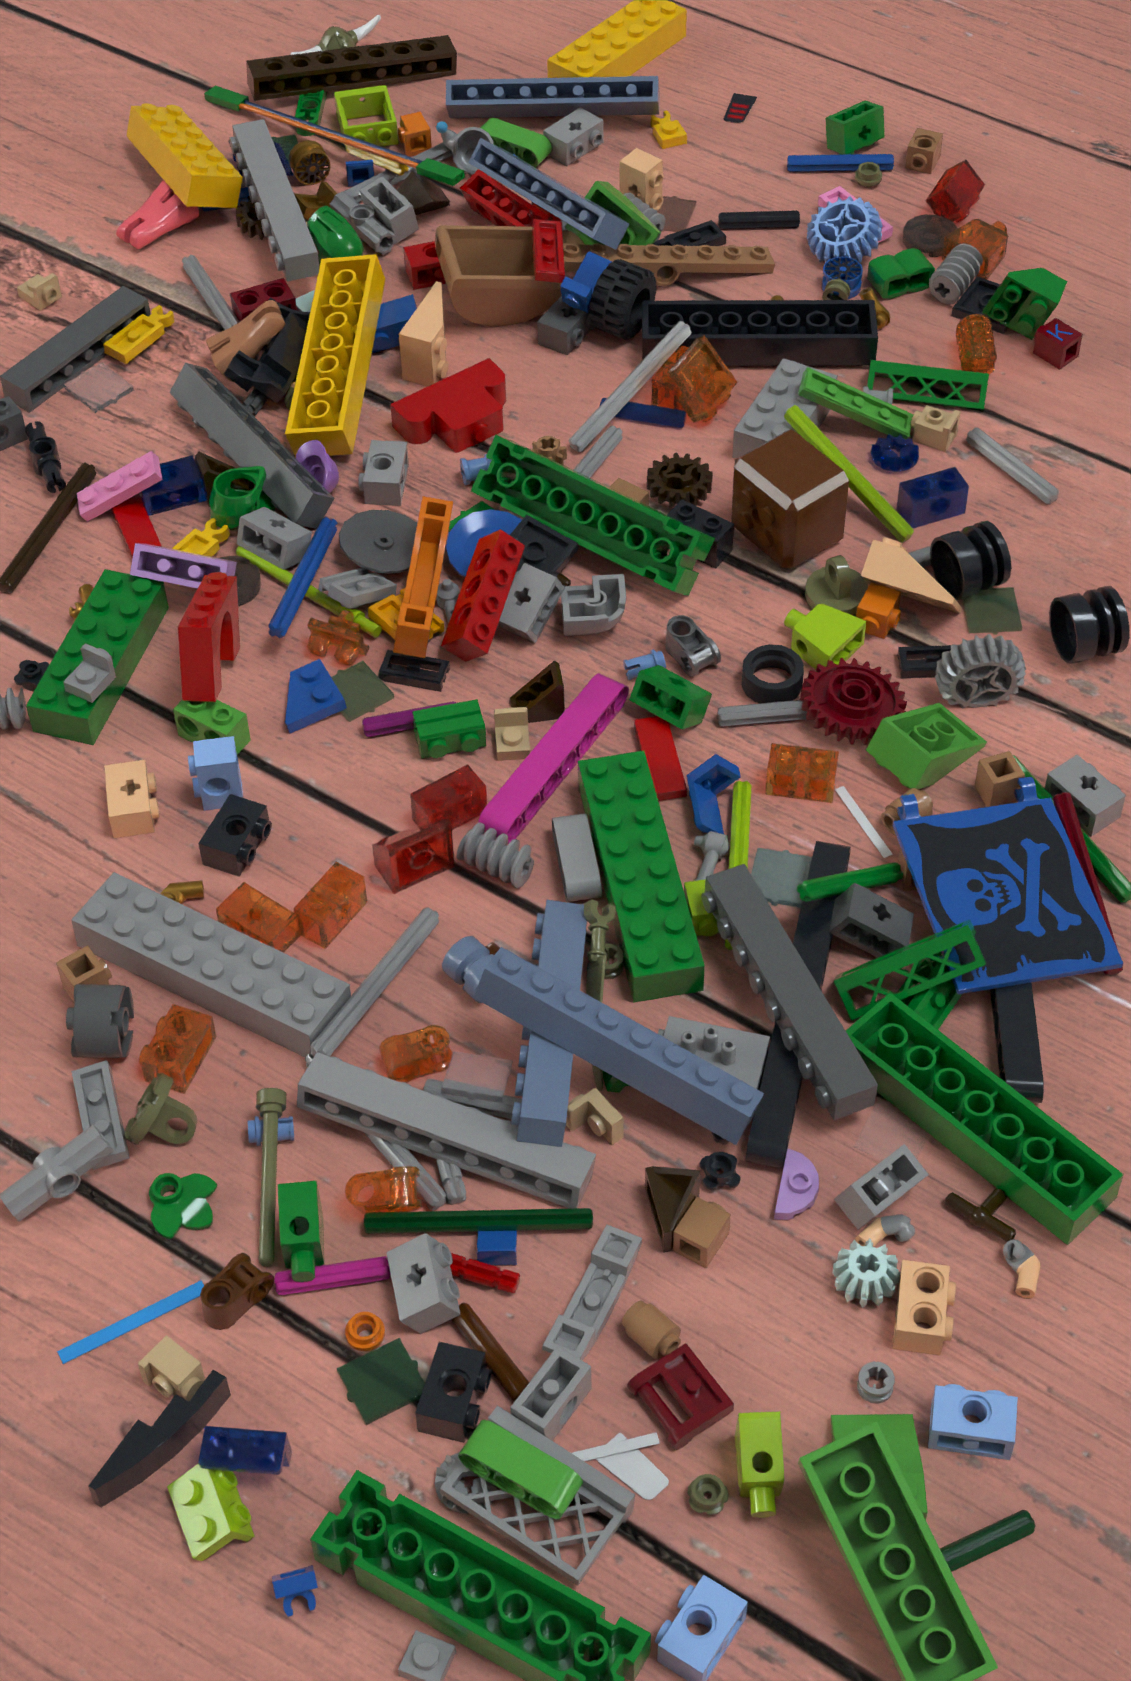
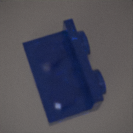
(244, 1450)

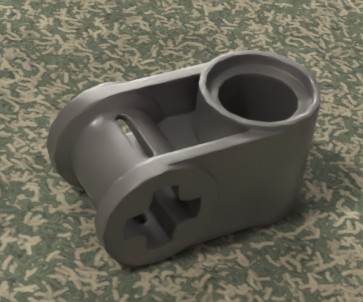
(690, 645)

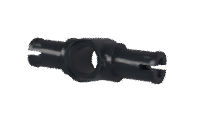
(45, 457)

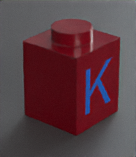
(1057, 343)

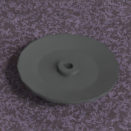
(379, 540)

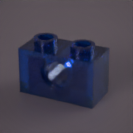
(179, 488)
(932, 497)

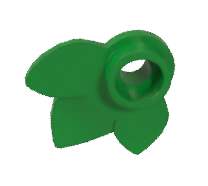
(184, 1207)

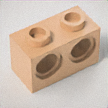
(917, 1306)

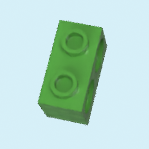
(211, 720)

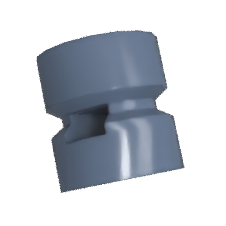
(466, 963)

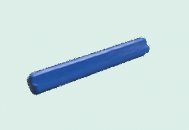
(847, 162)

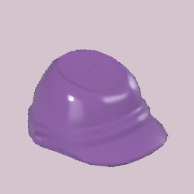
(319, 464)

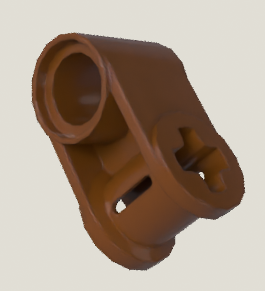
(239, 1287)

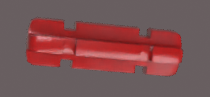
(484, 1273)

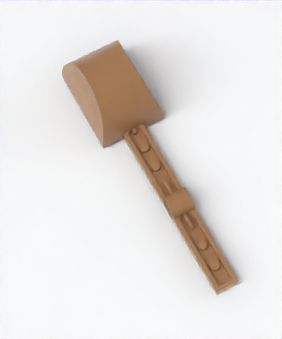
(495, 283)

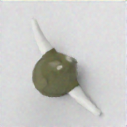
(339, 38)

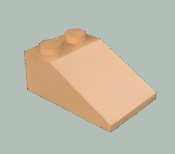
(424, 341)
(895, 568)

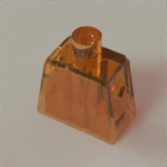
(986, 238)

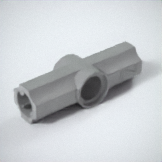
(365, 224)
(56, 1173)

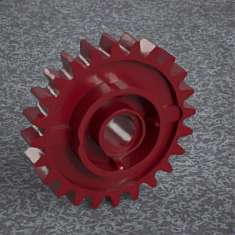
(850, 699)

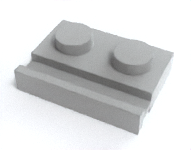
(357, 587)

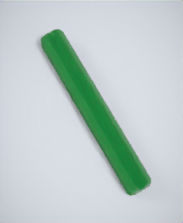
(838, 883)

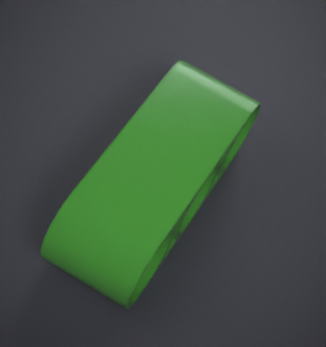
(524, 143)
(520, 1469)

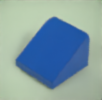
(359, 171)
(497, 1247)

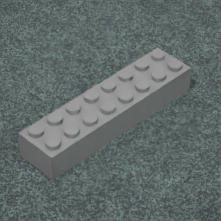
(209, 963)

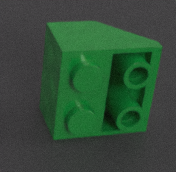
(1026, 300)

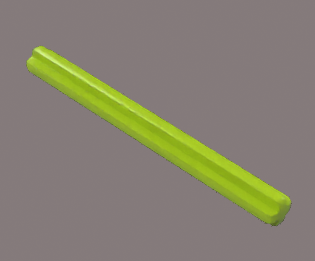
(857, 482)
(739, 828)

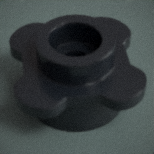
(30, 674)
(720, 1161)

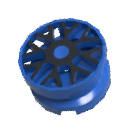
(851, 275)

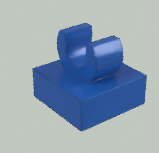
(293, 1584)

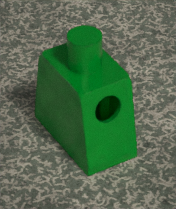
(301, 1228)

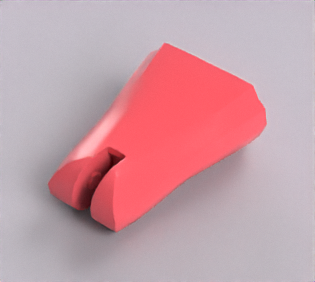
(155, 217)

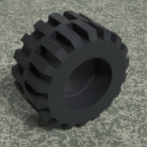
(619, 298)

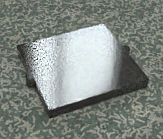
(677, 213)

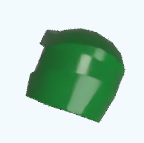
(333, 235)
(230, 504)

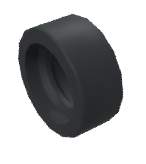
(775, 657)

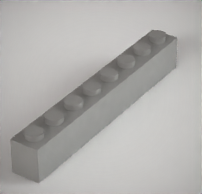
(274, 200)
(443, 1130)

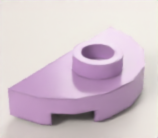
(798, 1186)

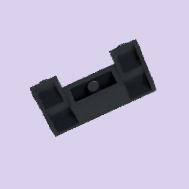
(278, 362)

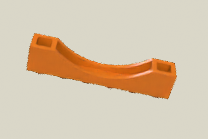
(423, 577)

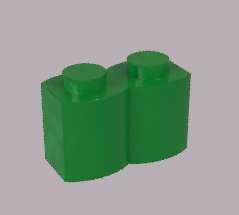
(900, 273)

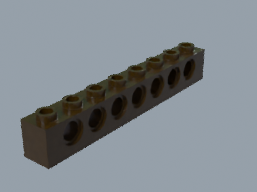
(351, 67)

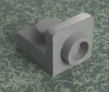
(92, 674)

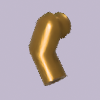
(882, 314)
(184, 890)

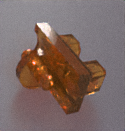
(339, 632)

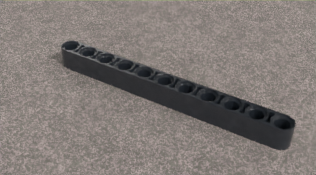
(782, 1075)

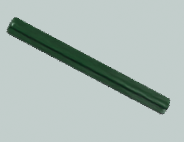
(478, 1220)

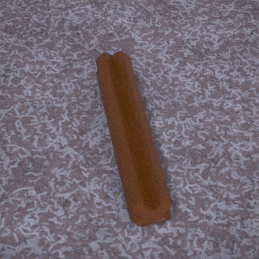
(496, 1358)

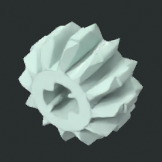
(866, 1273)

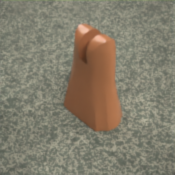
(247, 335)

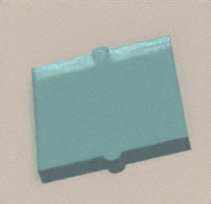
(779, 875)

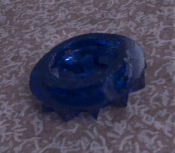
(888, 459)

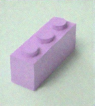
(176, 565)

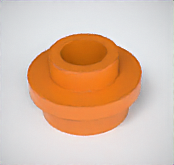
(364, 1321)

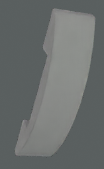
(596, 1293)

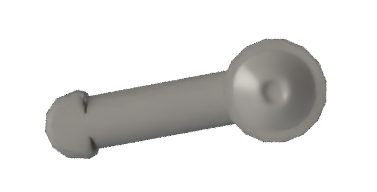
(447, 597)
(714, 847)

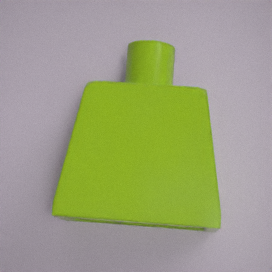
(825, 634)
(760, 1448)

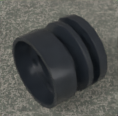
(970, 559)
(1089, 624)

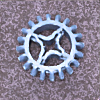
(844, 230)

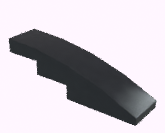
(149, 1448)

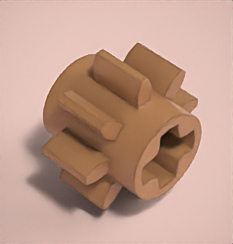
(550, 448)

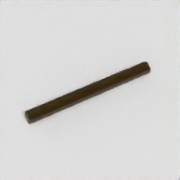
(46, 528)

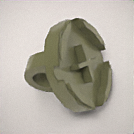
(836, 586)
(155, 1111)

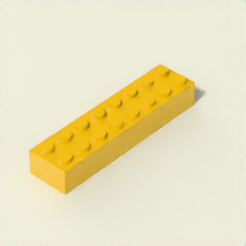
(336, 354)

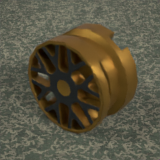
(314, 154)

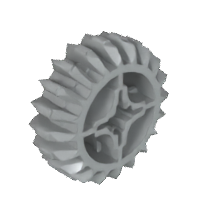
(980, 672)

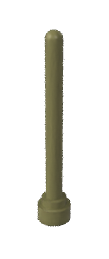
(271, 1104)

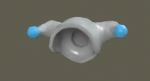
(463, 144)

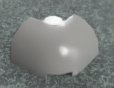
(594, 606)

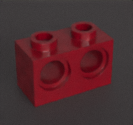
(249, 299)

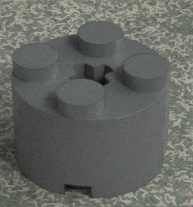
(101, 1021)

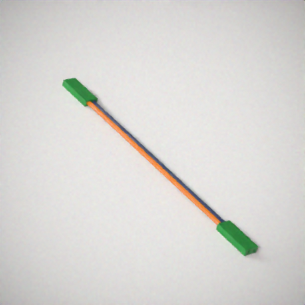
(428, 168)

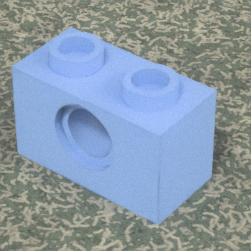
(216, 771)
(954, 1433)
(698, 1655)

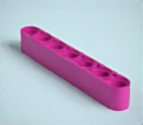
(554, 757)

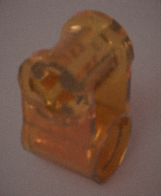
(414, 1055)
(393, 1190)

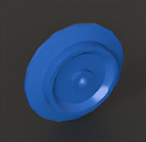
(468, 530)

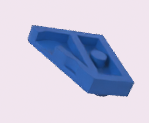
(311, 696)

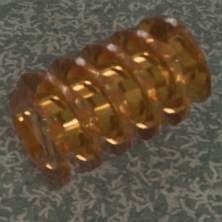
(976, 344)

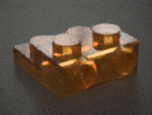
(702, 380)

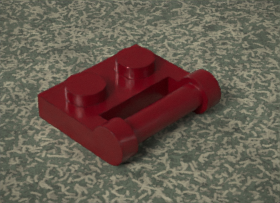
(692, 1389)

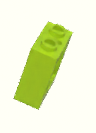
(375, 103)

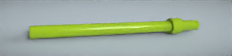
(312, 592)

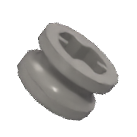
(872, 1394)

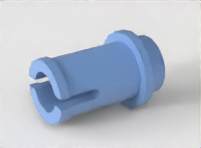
(643, 662)
(285, 1129)

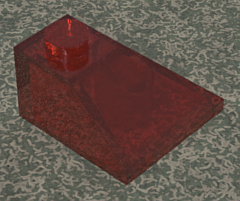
(414, 855)

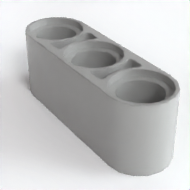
(576, 857)

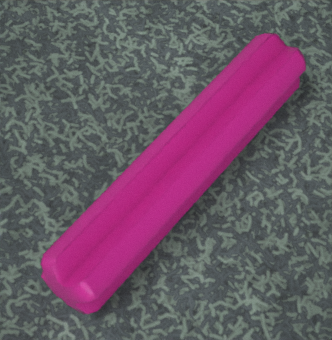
(335, 1275)

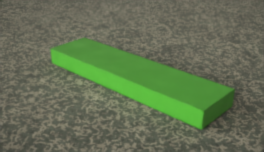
(855, 404)

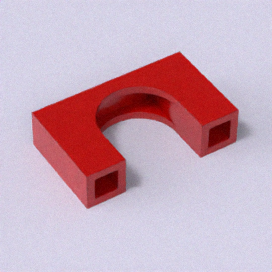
(208, 635)

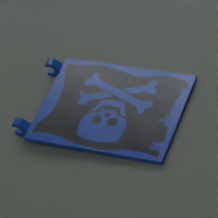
(1016, 884)

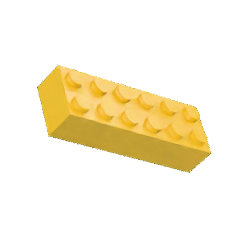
(622, 41)
(184, 156)

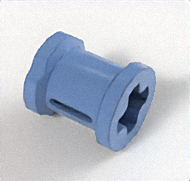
(471, 468)

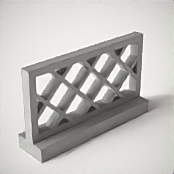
(597, 1491)

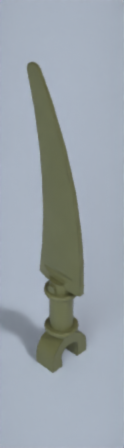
(597, 958)

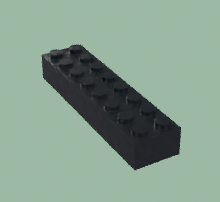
(770, 329)

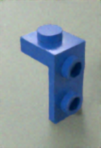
(579, 291)
(704, 785)

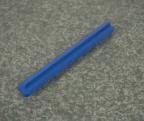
(302, 578)

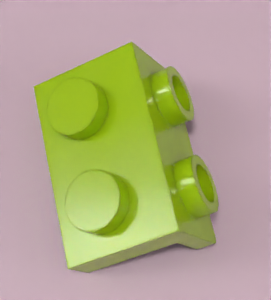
(210, 1510)

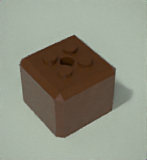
(789, 499)

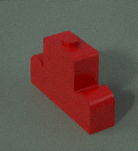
(456, 409)

